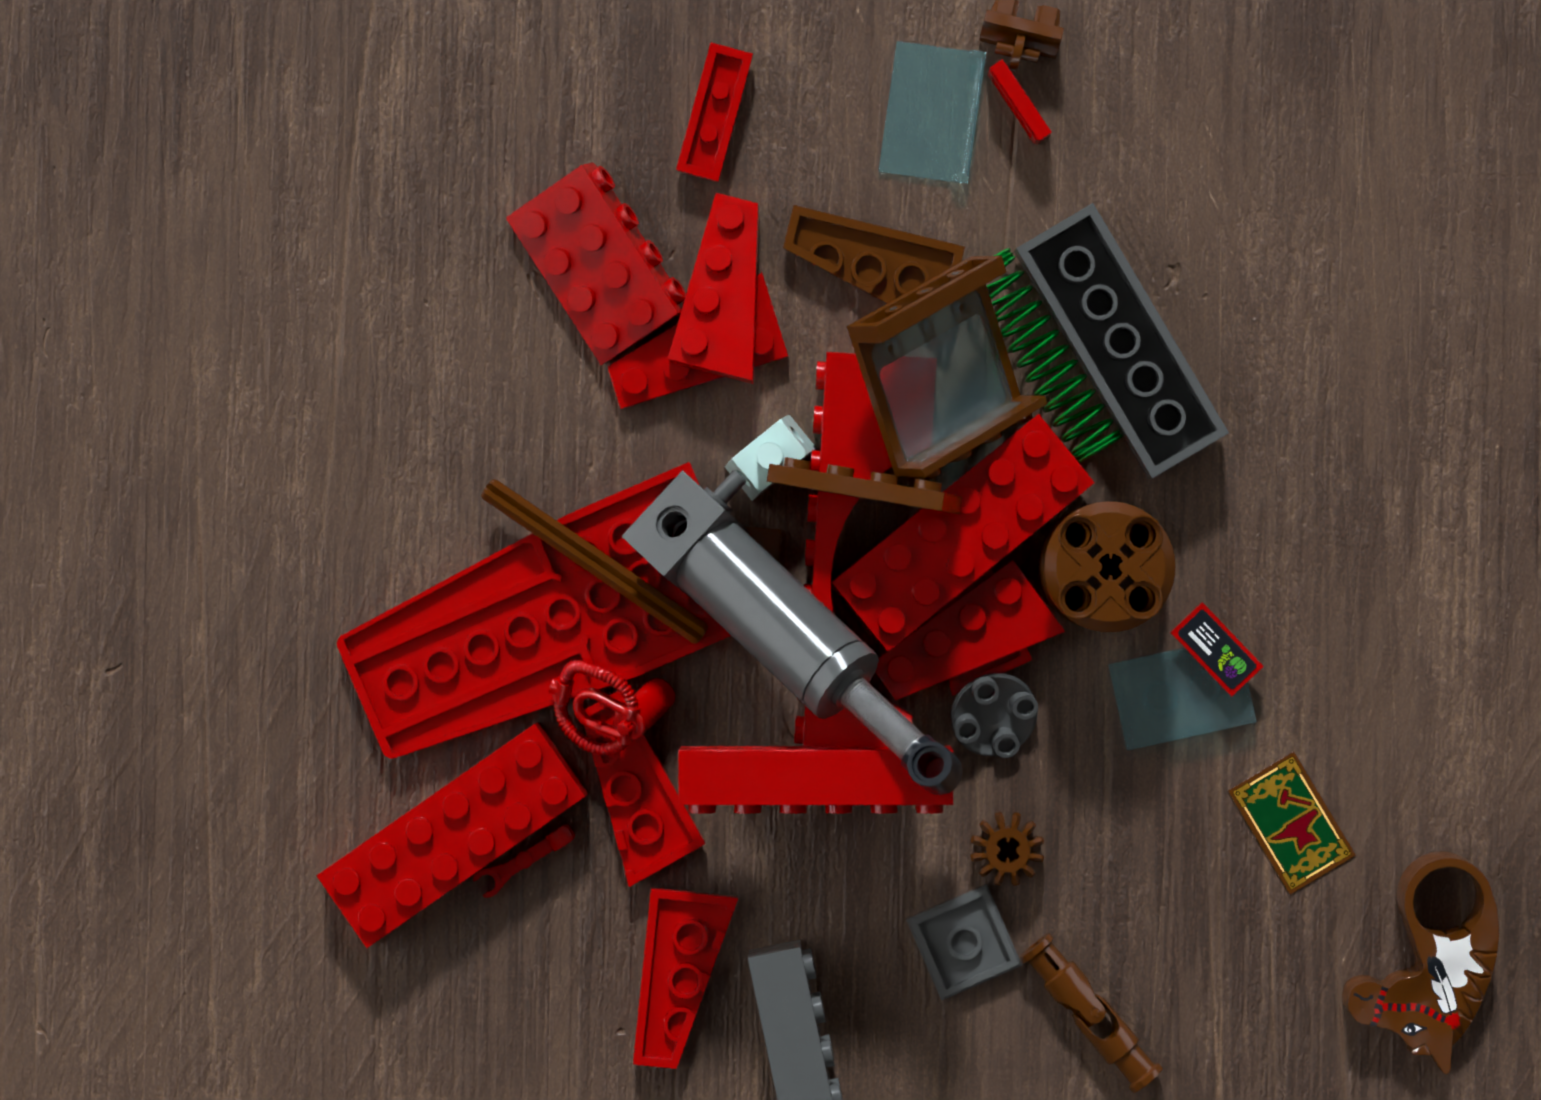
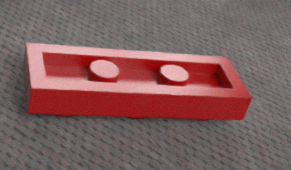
(714, 112)

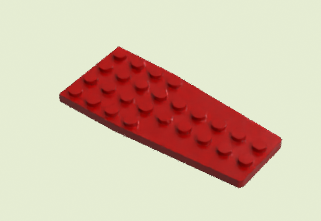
(508, 626)

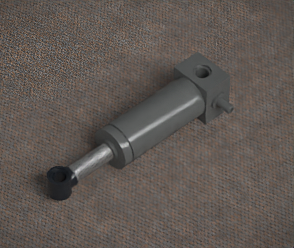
(776, 618)

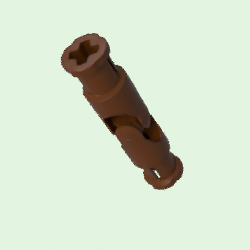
(1073, 991)

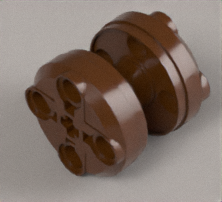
(1107, 537)

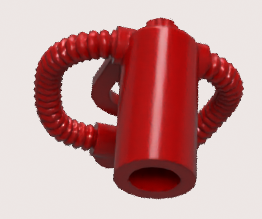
(631, 718)

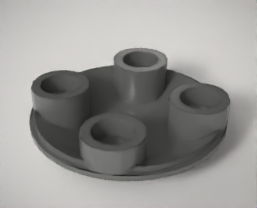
(994, 715)

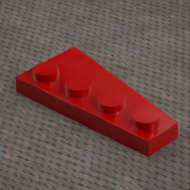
(976, 629)

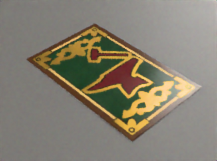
(1291, 823)

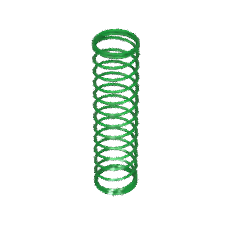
(1085, 453)

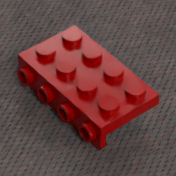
(598, 261)

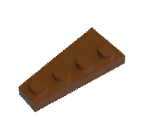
(866, 254)
(879, 487)

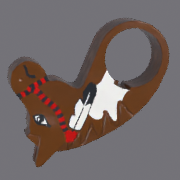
(1450, 974)

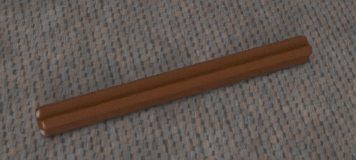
(594, 561)

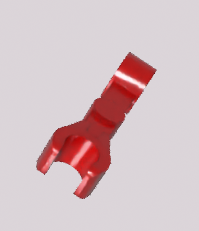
(503, 872)

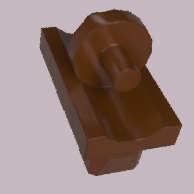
(1020, 36)

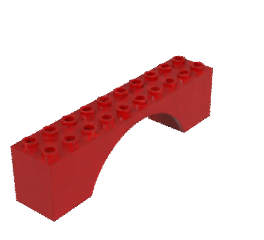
(851, 441)

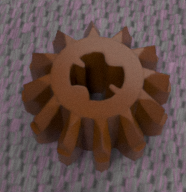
(1022, 848)

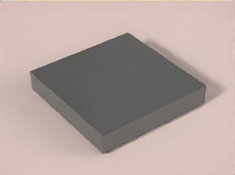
(964, 942)

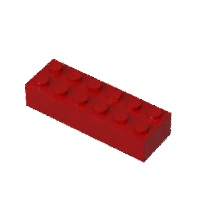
(945, 552)
(801, 778)
(452, 834)

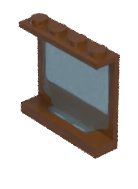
(940, 370)

